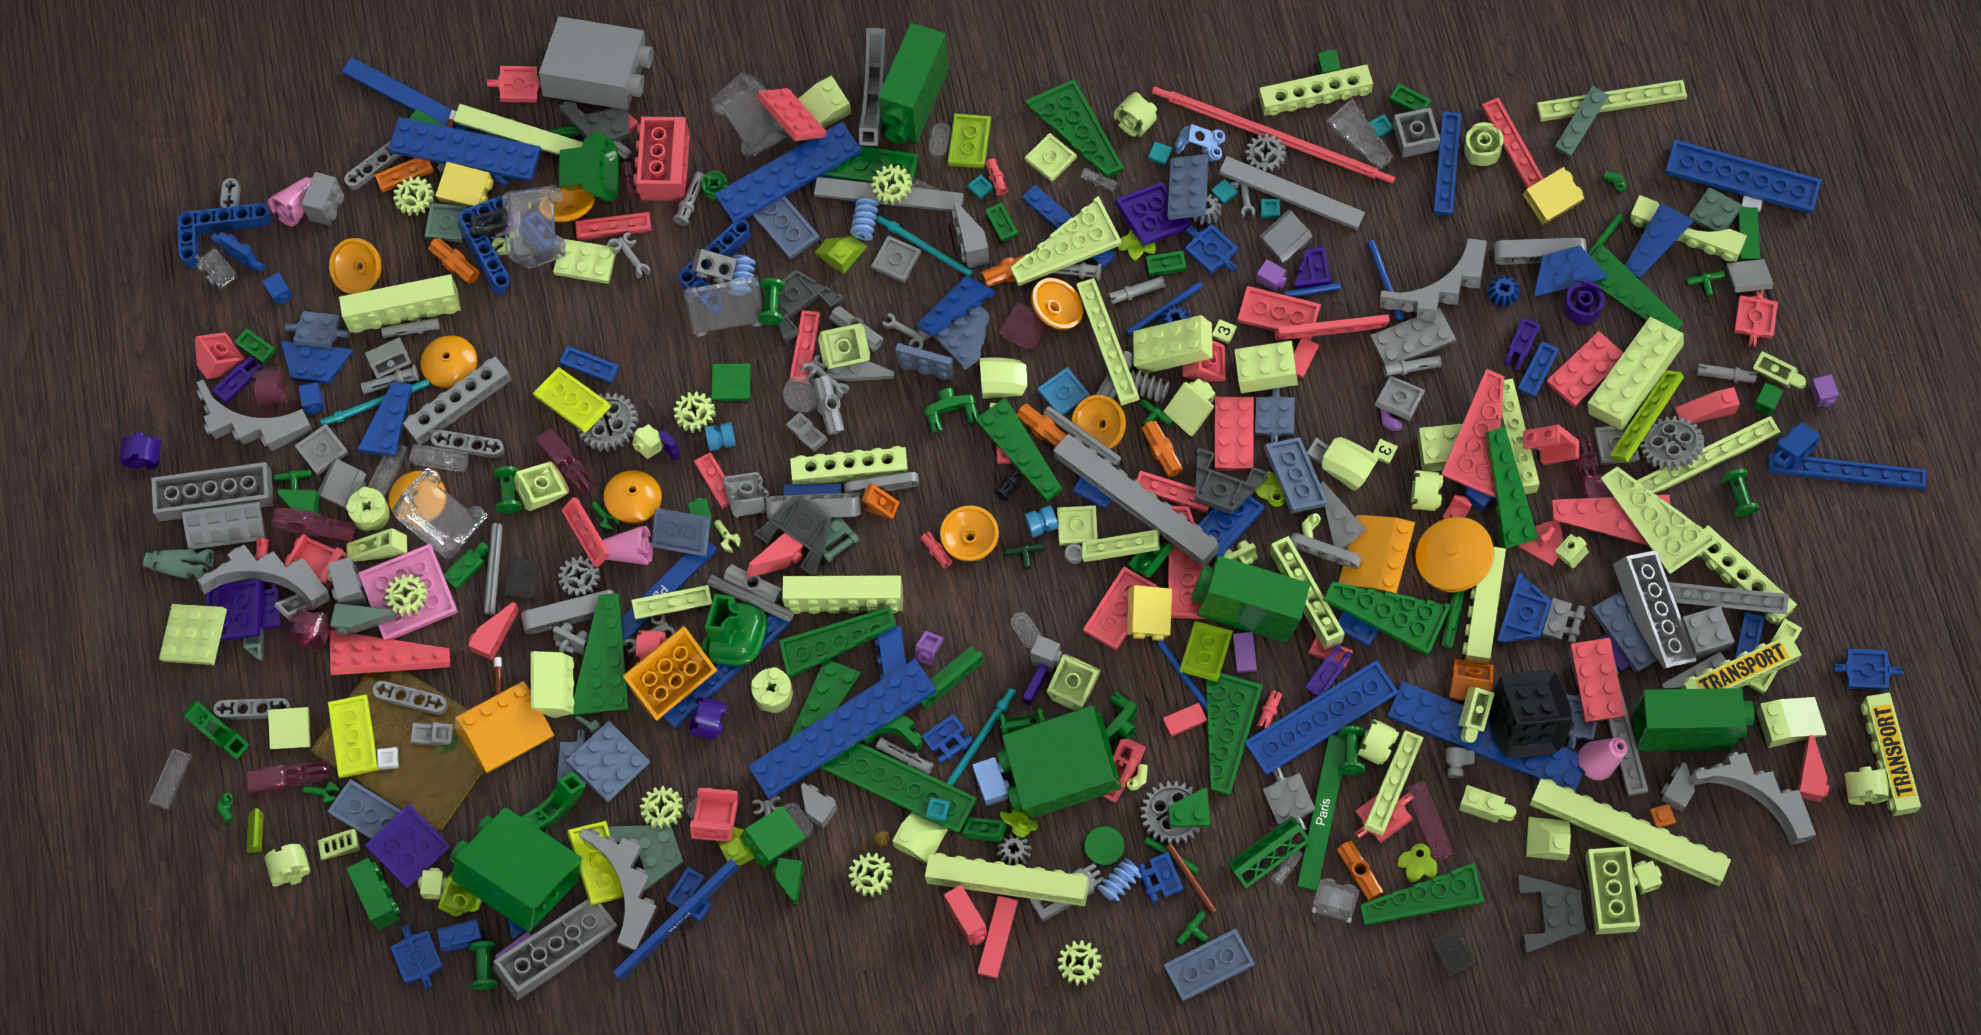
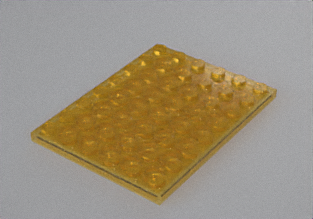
(428, 776)

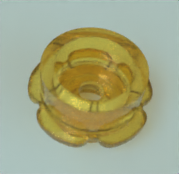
(882, 838)

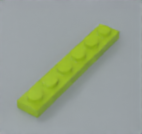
(1646, 416)

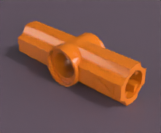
(453, 260)
(1000, 272)
(1041, 425)
(1161, 449)
(1366, 881)

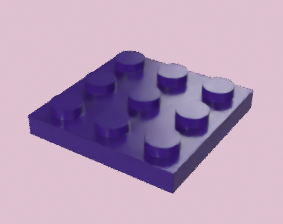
(1148, 214)
(243, 608)
(407, 846)

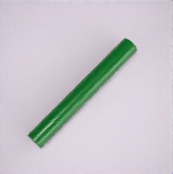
(1605, 235)
(1161, 848)

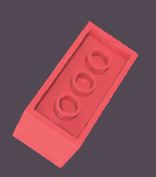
(662, 158)

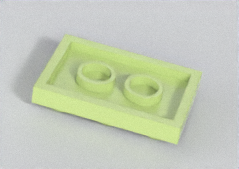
(586, 262)

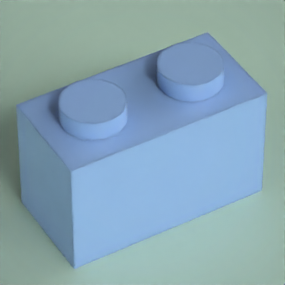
(990, 781)

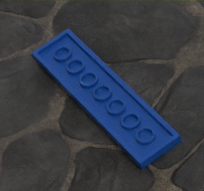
(465, 148)
(788, 173)
(1743, 176)
(1321, 718)

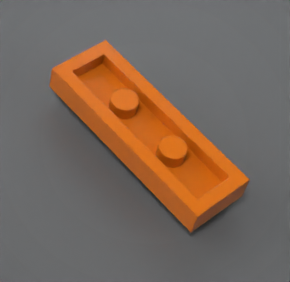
(413, 168)

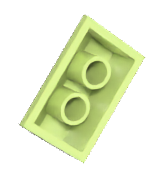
(552, 683)

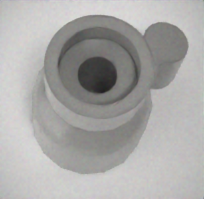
(1456, 758)

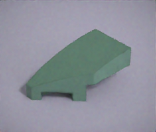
(255, 645)

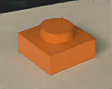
(1662, 816)

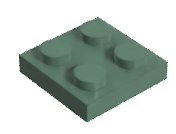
(1715, 211)
(443, 222)

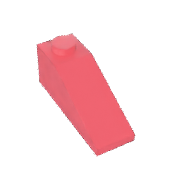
(1709, 406)
(776, 557)
(492, 633)
(1126, 760)
(1812, 775)

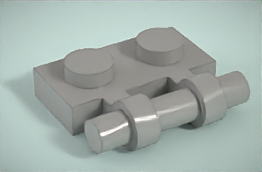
(1557, 620)

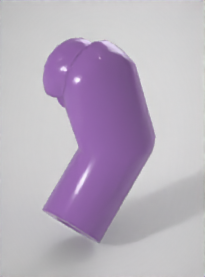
(1390, 422)

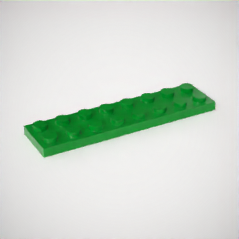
(900, 784)

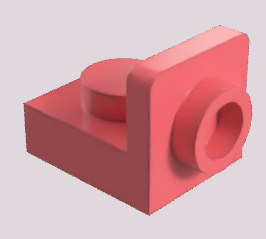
(1459, 507)

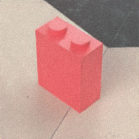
(966, 915)

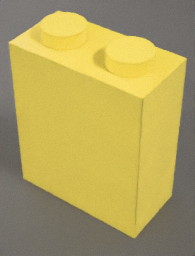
(464, 185)
(1553, 195)
(1149, 612)

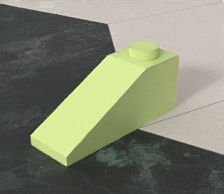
(378, 546)

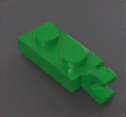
(466, 566)

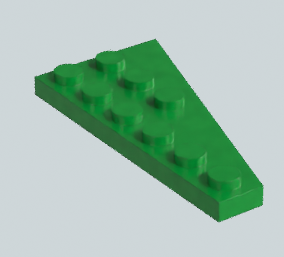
(1072, 119)
(1396, 615)
(603, 666)
(1230, 717)

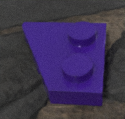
(1313, 269)

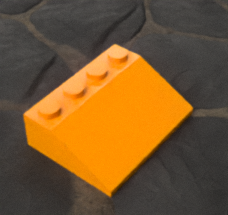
(1382, 553)
(669, 673)
(503, 727)

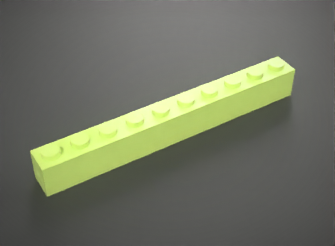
(1630, 832)

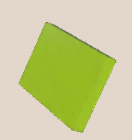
(969, 141)
(1206, 651)

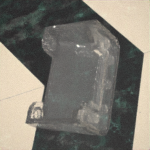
(748, 115)
(531, 226)
(723, 305)
(437, 515)

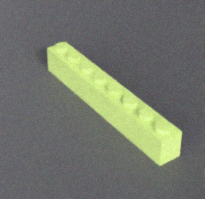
(1007, 879)

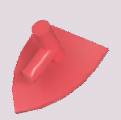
(1549, 540)

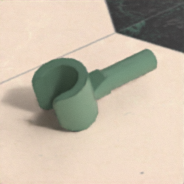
(593, 727)

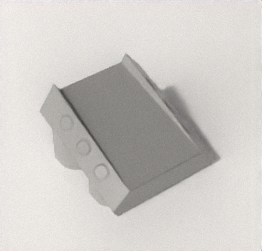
(1286, 236)
(341, 483)
(745, 494)

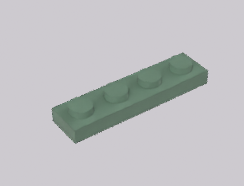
(1581, 121)

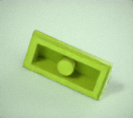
(255, 831)

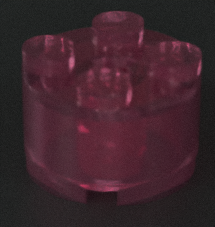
(269, 387)
(309, 630)

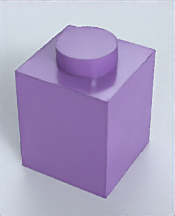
(1271, 276)
(1824, 391)

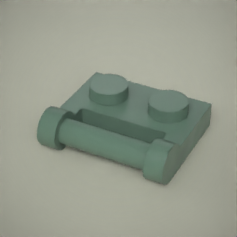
(838, 530)

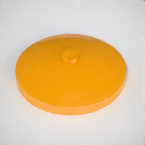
(1455, 554)

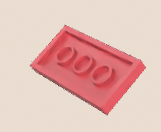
(791, 114)
(1275, 310)
(1585, 369)
(1234, 433)
(1110, 618)
(1597, 680)

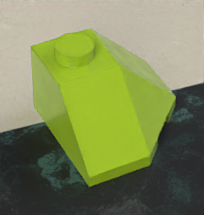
(840, 252)
(735, 849)
(457, 900)

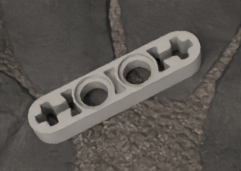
(373, 162)
(468, 442)
(885, 483)
(1326, 551)
(411, 694)
(252, 704)

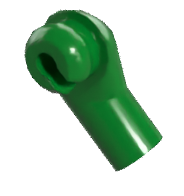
(1617, 180)
(224, 806)

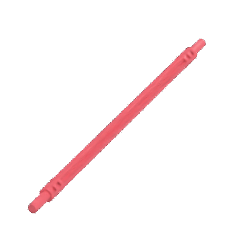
(1286, 139)

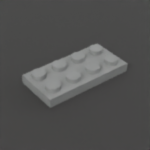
(1412, 339)
(223, 525)

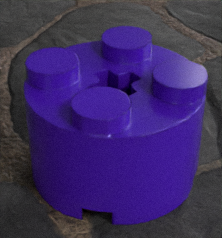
(1584, 302)
(140, 451)
(706, 718)

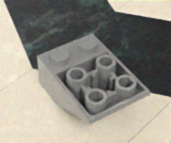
(970, 238)

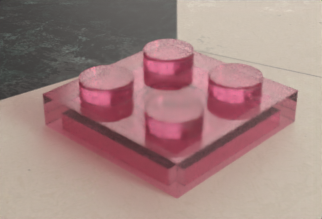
(1023, 327)

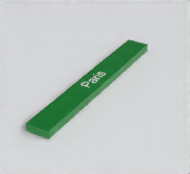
(1323, 815)

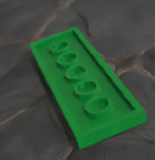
(864, 166)

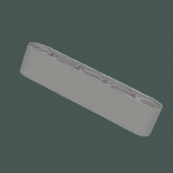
(1531, 250)
(831, 504)
(555, 614)

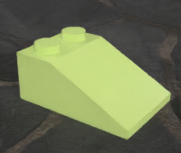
(826, 102)
(1790, 720)

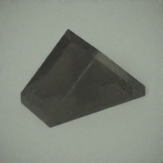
(490, 223)

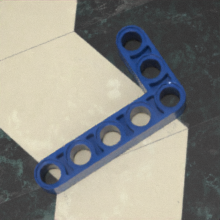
(216, 224)
(483, 243)
(718, 246)

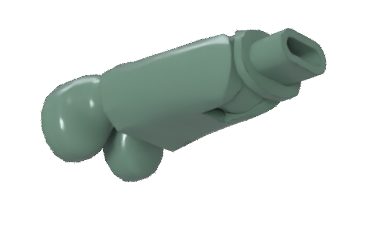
(180, 562)

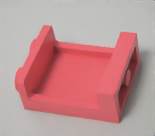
(1553, 443)
(316, 556)
(714, 814)

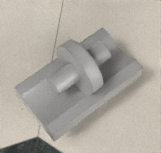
(568, 642)

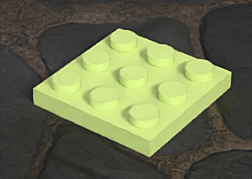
(193, 634)

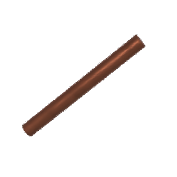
(1191, 879)

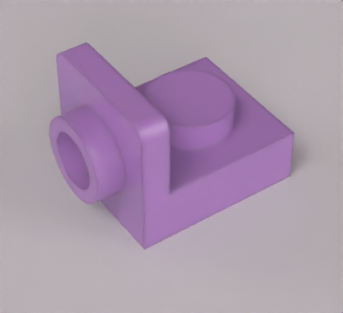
(927, 647)

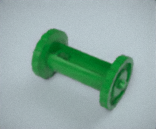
(772, 288)
(1741, 494)
(508, 502)
(1017, 723)
(1352, 735)
(484, 979)

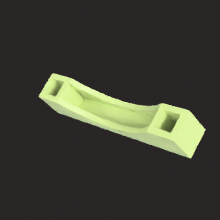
(1721, 243)

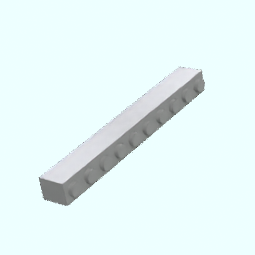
(1136, 500)

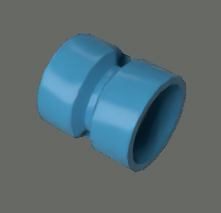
(720, 436)
(1041, 521)

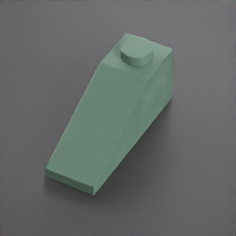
(358, 618)

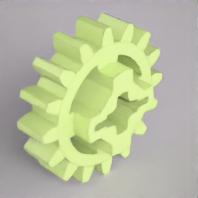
(420, 189)
(895, 191)
(703, 409)
(414, 597)
(669, 811)
(863, 878)
(1086, 957)

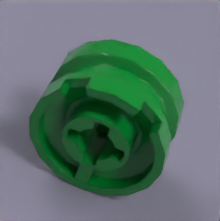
(711, 178)

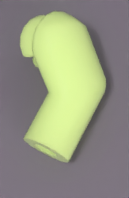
(1309, 524)
(1138, 780)

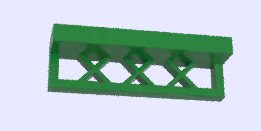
(953, 674)
(1265, 846)

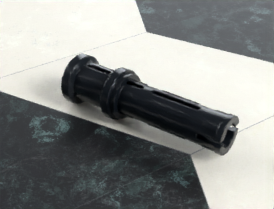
(1010, 482)

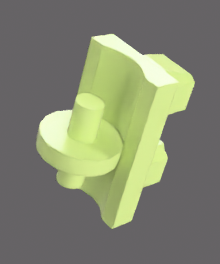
(1246, 553)

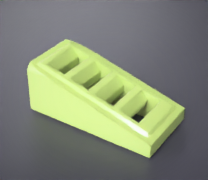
(355, 847)

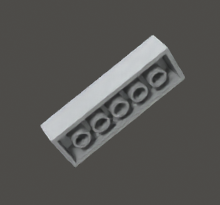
(211, 489)

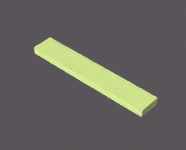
(1393, 783)

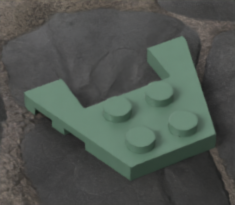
(659, 849)

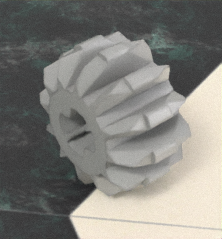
(1212, 212)
(1021, 846)

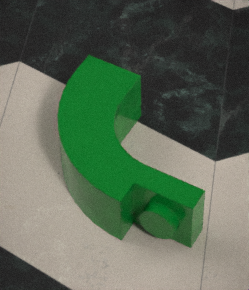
(900, 726)
(215, 730)
(557, 804)

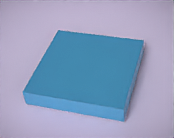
(1063, 392)

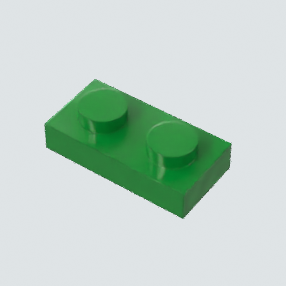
(1409, 99)
(1001, 222)
(1166, 263)
(255, 346)
(984, 829)

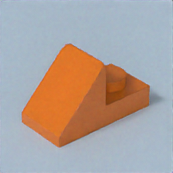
(879, 502)

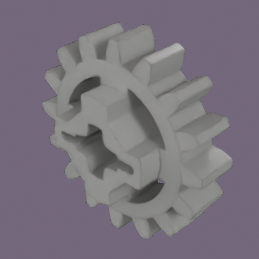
(1274, 153)
(587, 574)

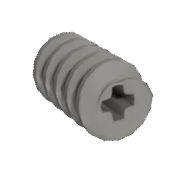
(1150, 387)

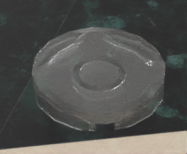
(800, 394)

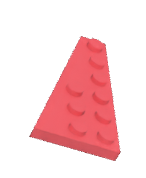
(1469, 456)
(1598, 515)
(1182, 577)
(372, 654)

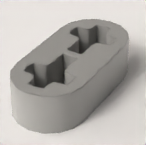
(226, 195)

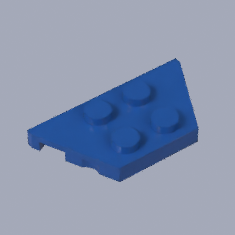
(1565, 268)
(314, 363)
(1525, 613)

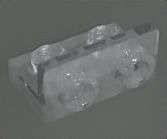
(216, 267)

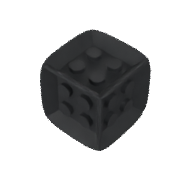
(1530, 714)

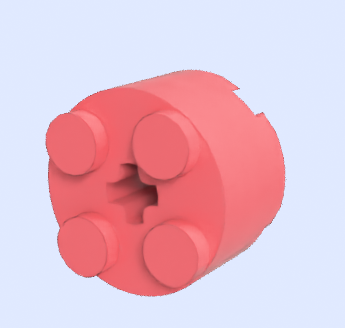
(648, 641)

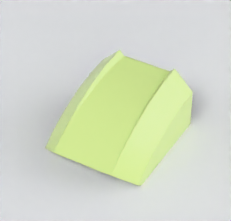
(844, 346)
(1002, 377)
(1348, 462)
(540, 485)
(1072, 682)

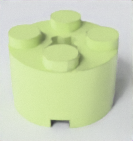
(1135, 115)
(1483, 144)
(1425, 490)
(368, 509)
(764, 697)
(1377, 741)
(1866, 786)
(287, 865)

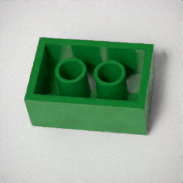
(374, 893)

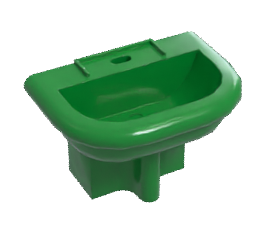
(591, 167)
(734, 631)

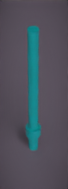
(894, 227)
(340, 416)
(1001, 707)

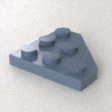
(965, 336)

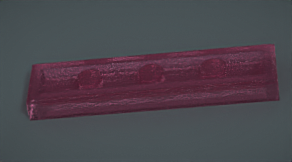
(1430, 821)

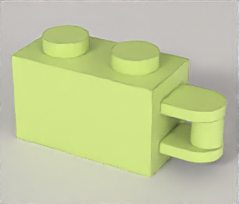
(1779, 371)
(1475, 713)
(1486, 805)

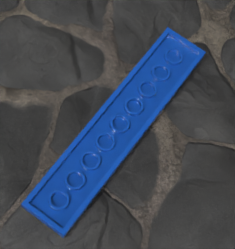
(1441, 717)
(842, 728)

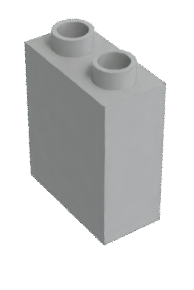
(595, 63)

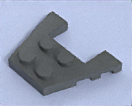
(610, 122)
(799, 293)
(1220, 489)
(804, 524)
(1560, 910)

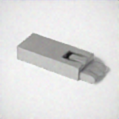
(1047, 909)

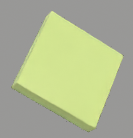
(1050, 157)
(1188, 409)
(1076, 524)
(289, 728)

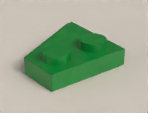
(1190, 811)

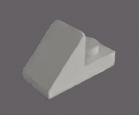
(290, 605)

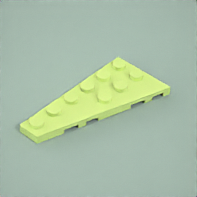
(1076, 240)
(1658, 522)

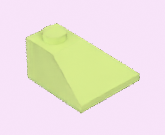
(919, 837)
(1548, 839)

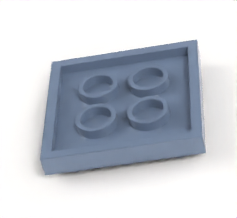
(608, 762)

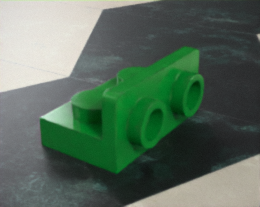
(1147, 563)

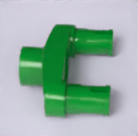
(947, 403)
(1122, 724)

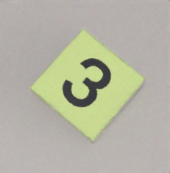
(1224, 331)
(1385, 451)

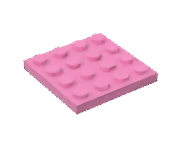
(420, 564)

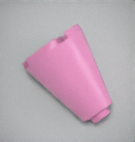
(288, 202)
(630, 546)
(1602, 757)

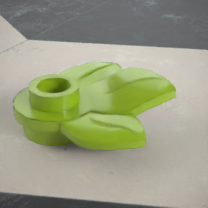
(1134, 247)
(1270, 489)
(1019, 821)
(1418, 866)

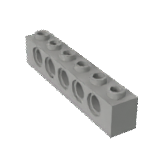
(454, 410)

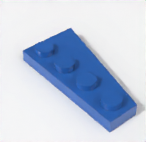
(1657, 238)
(954, 305)
(387, 425)

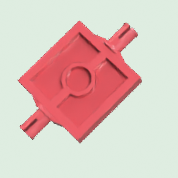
(517, 83)
(1756, 317)
(1398, 819)

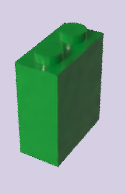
(772, 837)

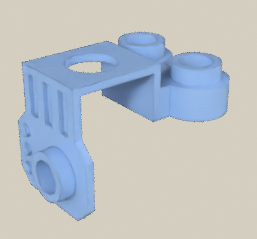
(1208, 145)

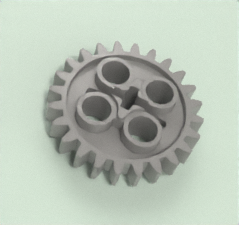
(625, 417)
(1672, 443)
(1165, 797)

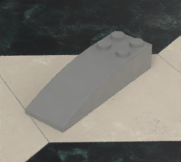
(1654, 608)
(553, 948)

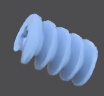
(864, 219)
(743, 267)
(1119, 880)

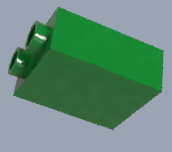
(913, 83)
(1250, 598)
(1691, 720)
(1059, 763)
(515, 868)

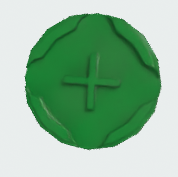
(1104, 846)

